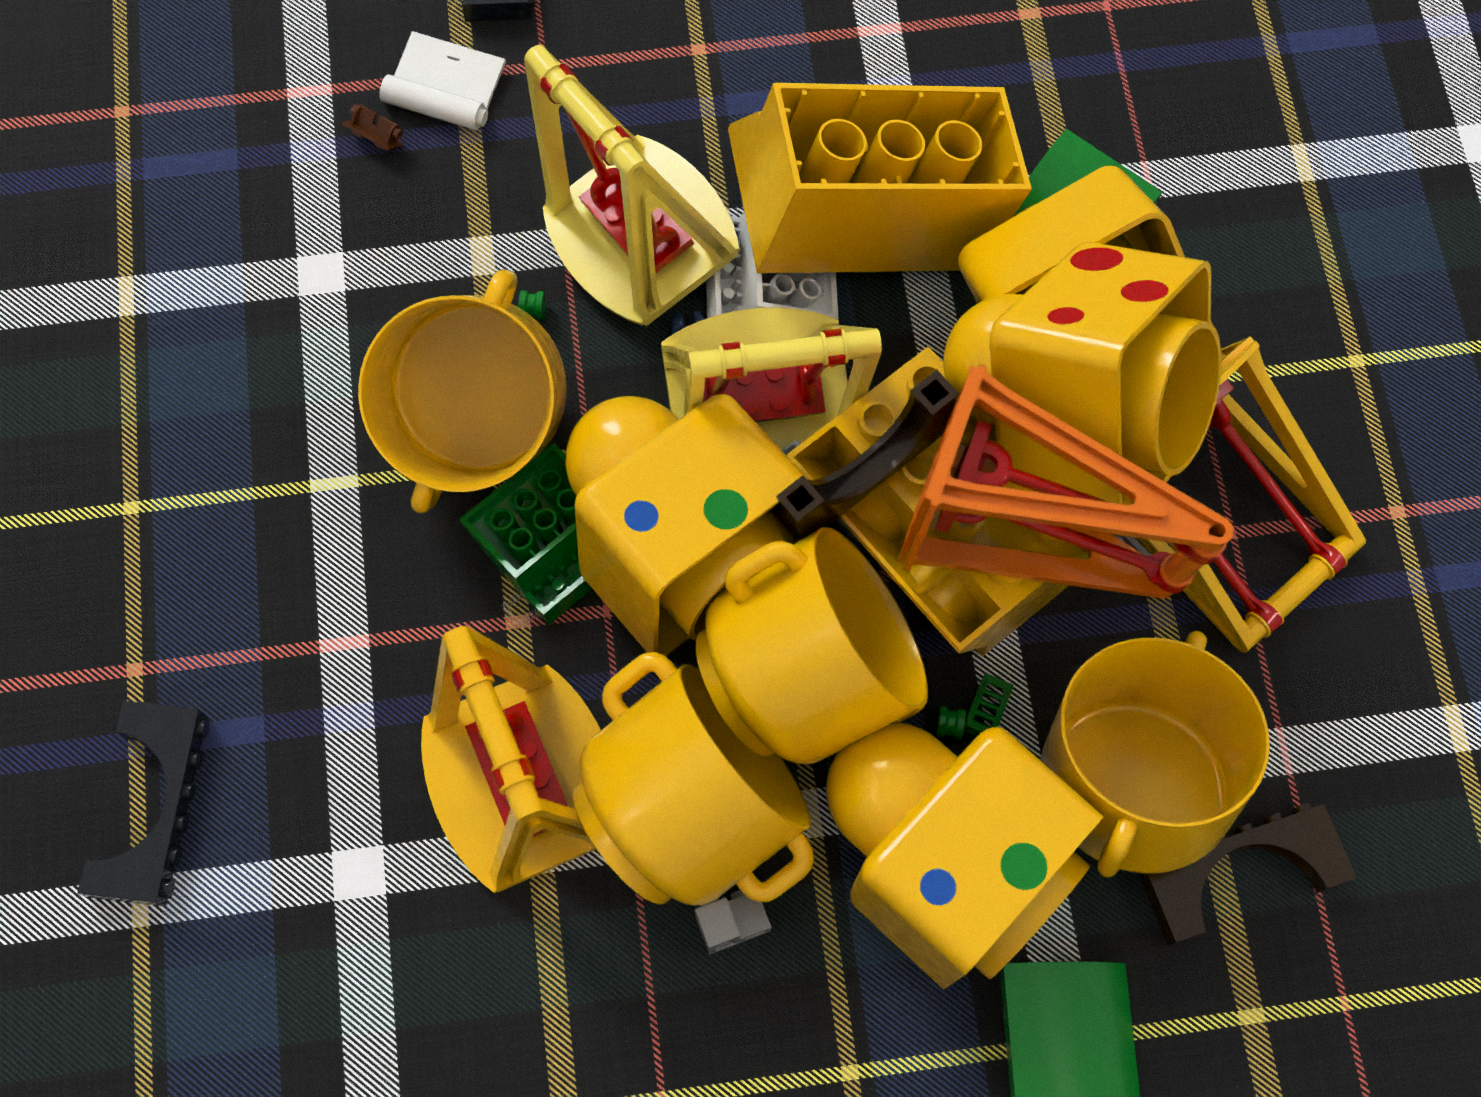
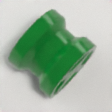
(533, 303)
(950, 723)

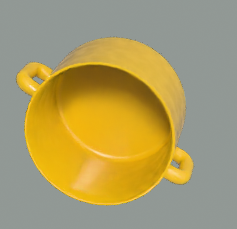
(462, 391)
(808, 650)
(1159, 748)
(682, 798)

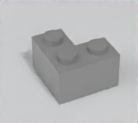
(731, 921)

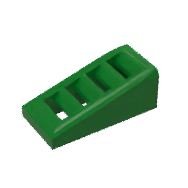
(974, 727)

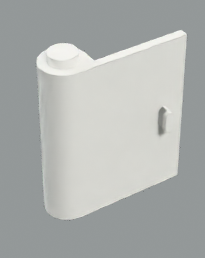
(443, 81)

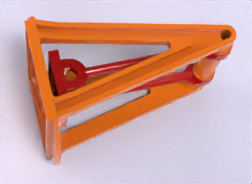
(1058, 511)

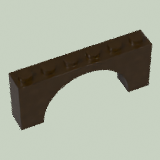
(819, 502)
(1302, 838)

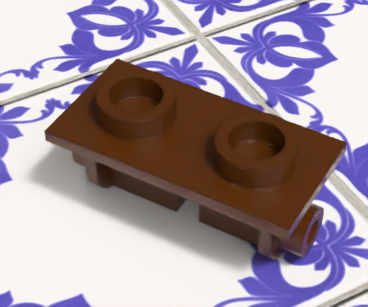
(383, 134)

